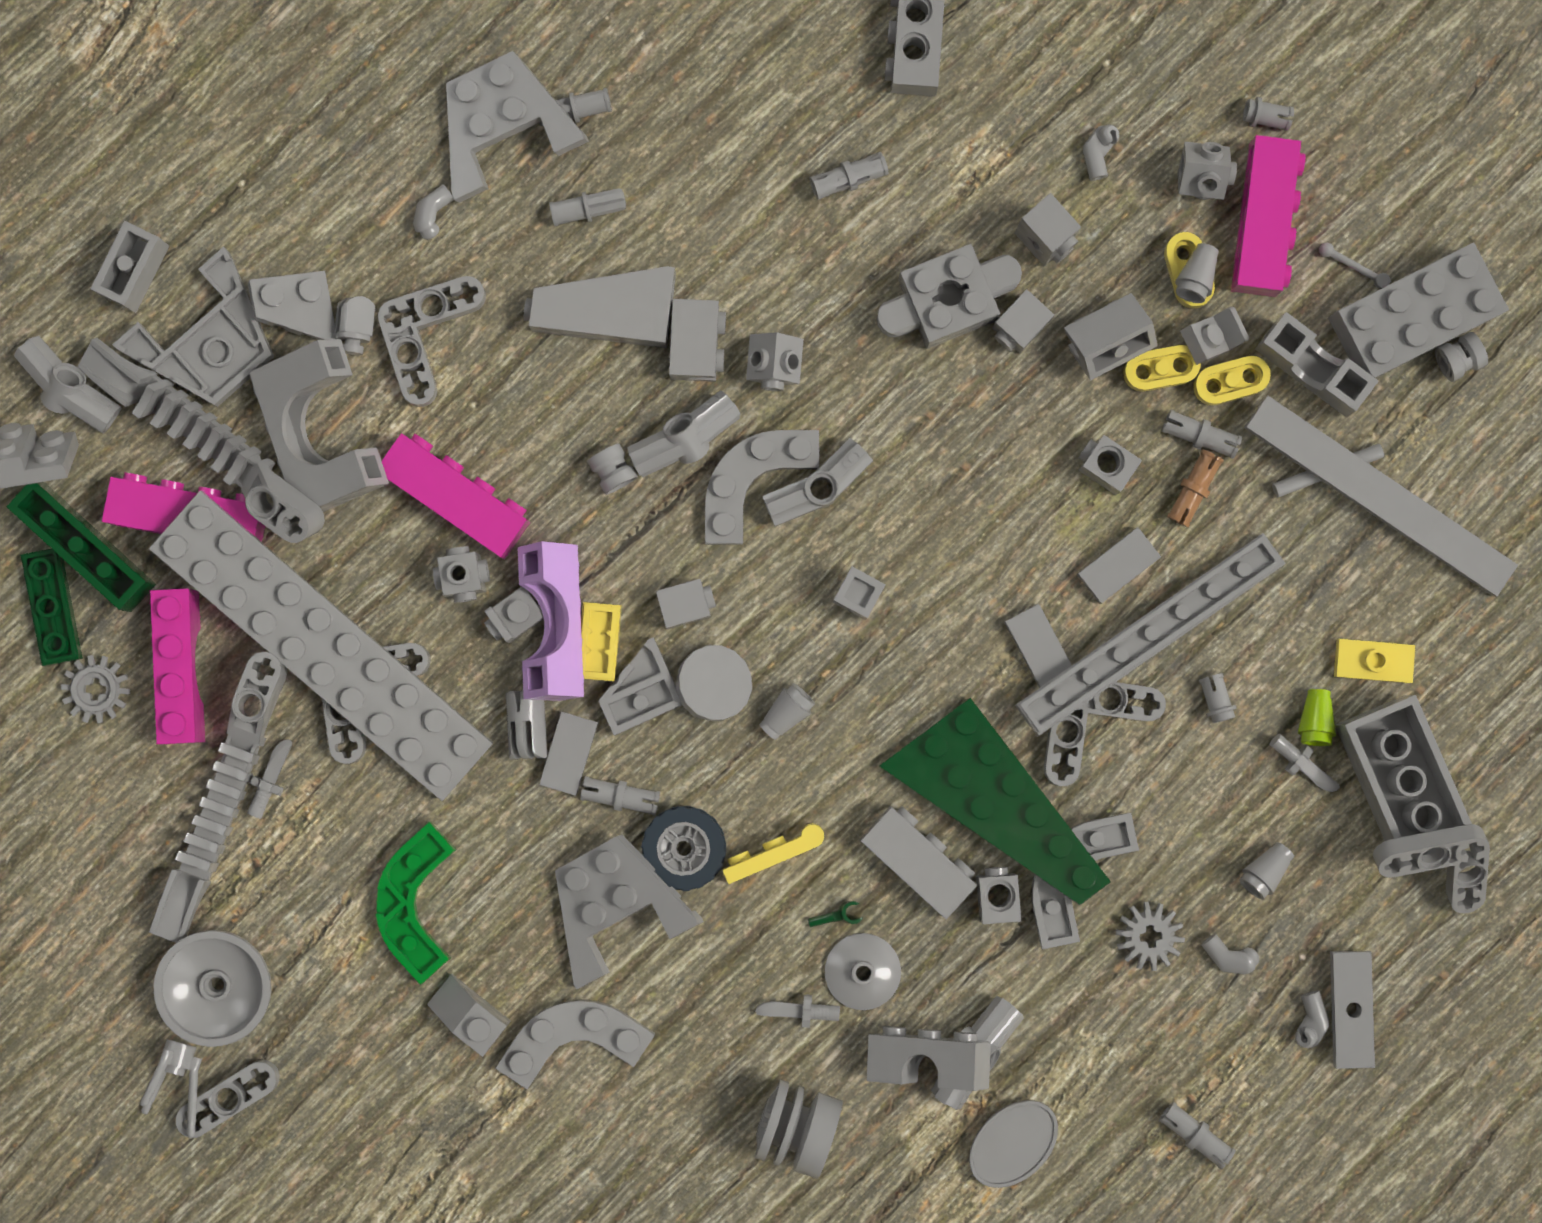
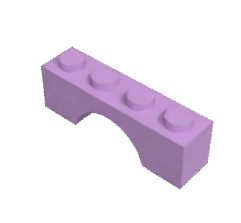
(552, 577)

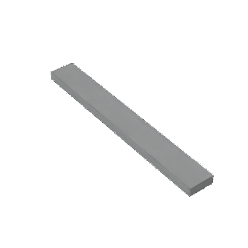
(1380, 496)
(1150, 634)

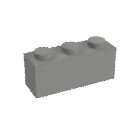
(919, 860)

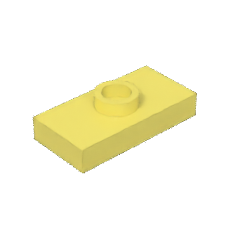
(600, 640)
(1374, 661)

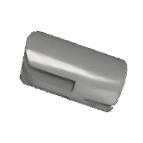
(525, 727)

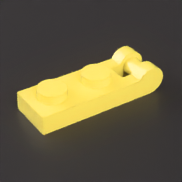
(775, 851)

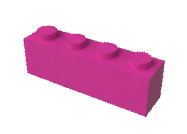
(1267, 216)
(454, 496)
(153, 508)

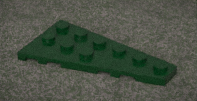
(983, 786)

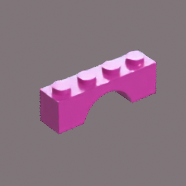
(176, 693)

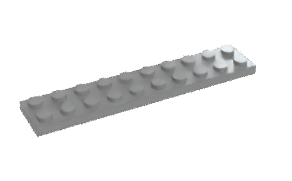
(321, 645)

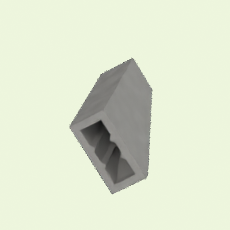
(607, 308)

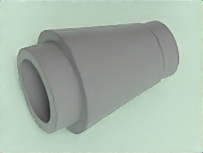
(1198, 274)
(787, 711)
(1266, 871)

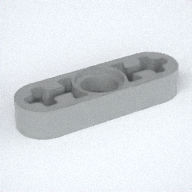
(256, 1092)

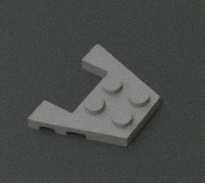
(494, 105)
(217, 350)
(604, 890)

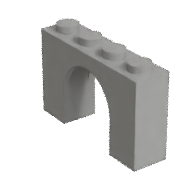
(284, 395)

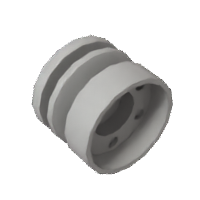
(798, 1129)

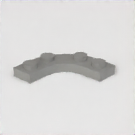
(742, 466)
(1054, 910)
(573, 1022)

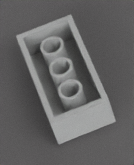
(1419, 312)
(1402, 770)

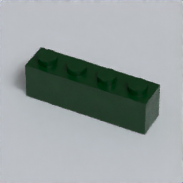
(81, 546)

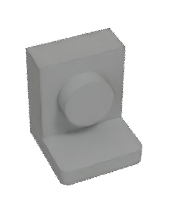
(1215, 335)
(513, 616)

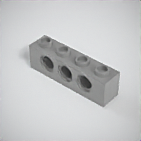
(922, 74)

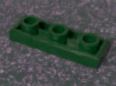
(56, 630)

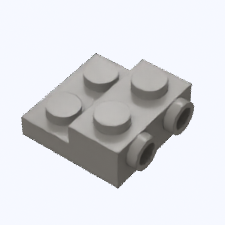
(33, 458)

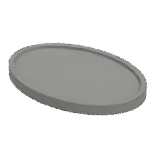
(1013, 1143)

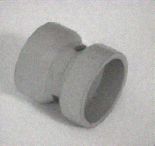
(1461, 356)
(612, 469)

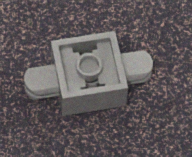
(949, 296)

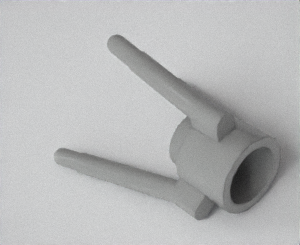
(175, 1060)

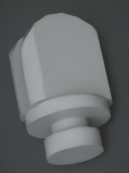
(355, 323)

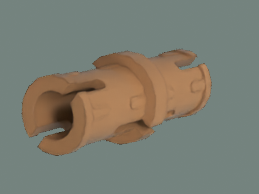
(1195, 488)

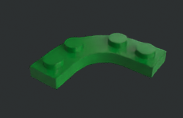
(397, 902)

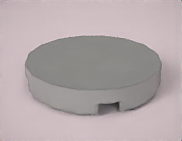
(714, 683)

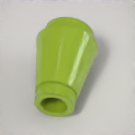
(1317, 719)

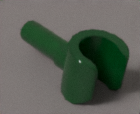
(835, 916)

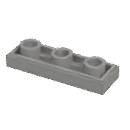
(1352, 1033)

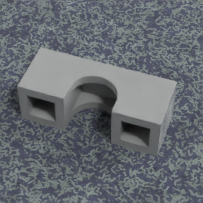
(1333, 380)
(960, 1060)

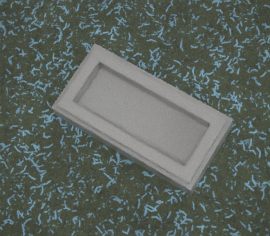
(1119, 565)
(1038, 644)
(568, 753)

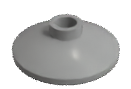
(858, 951)

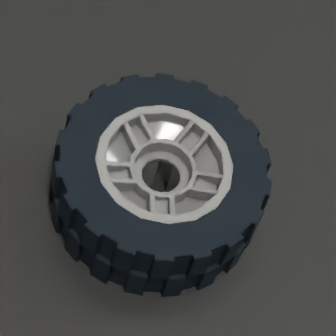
(688, 825)

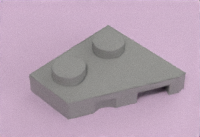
(295, 303)
(640, 691)

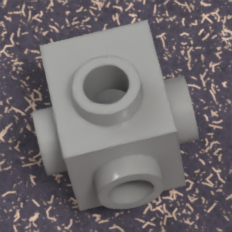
(1205, 170)
(774, 360)
(474, 581)

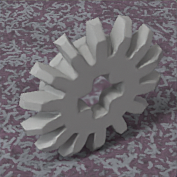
(85, 677)
(1137, 926)

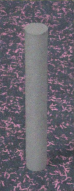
(1306, 478)

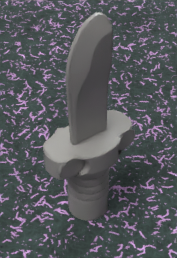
(1299, 760)
(267, 785)
(805, 1011)

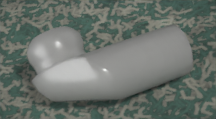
(1096, 148)
(427, 210)
(1230, 961)
(1315, 1022)

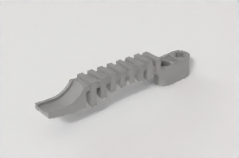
(293, 514)
(213, 825)

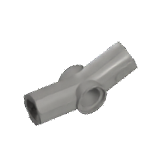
(65, 386)
(684, 436)
(838, 471)
(993, 1025)

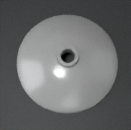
(194, 1006)

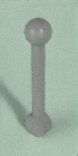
(1380, 280)

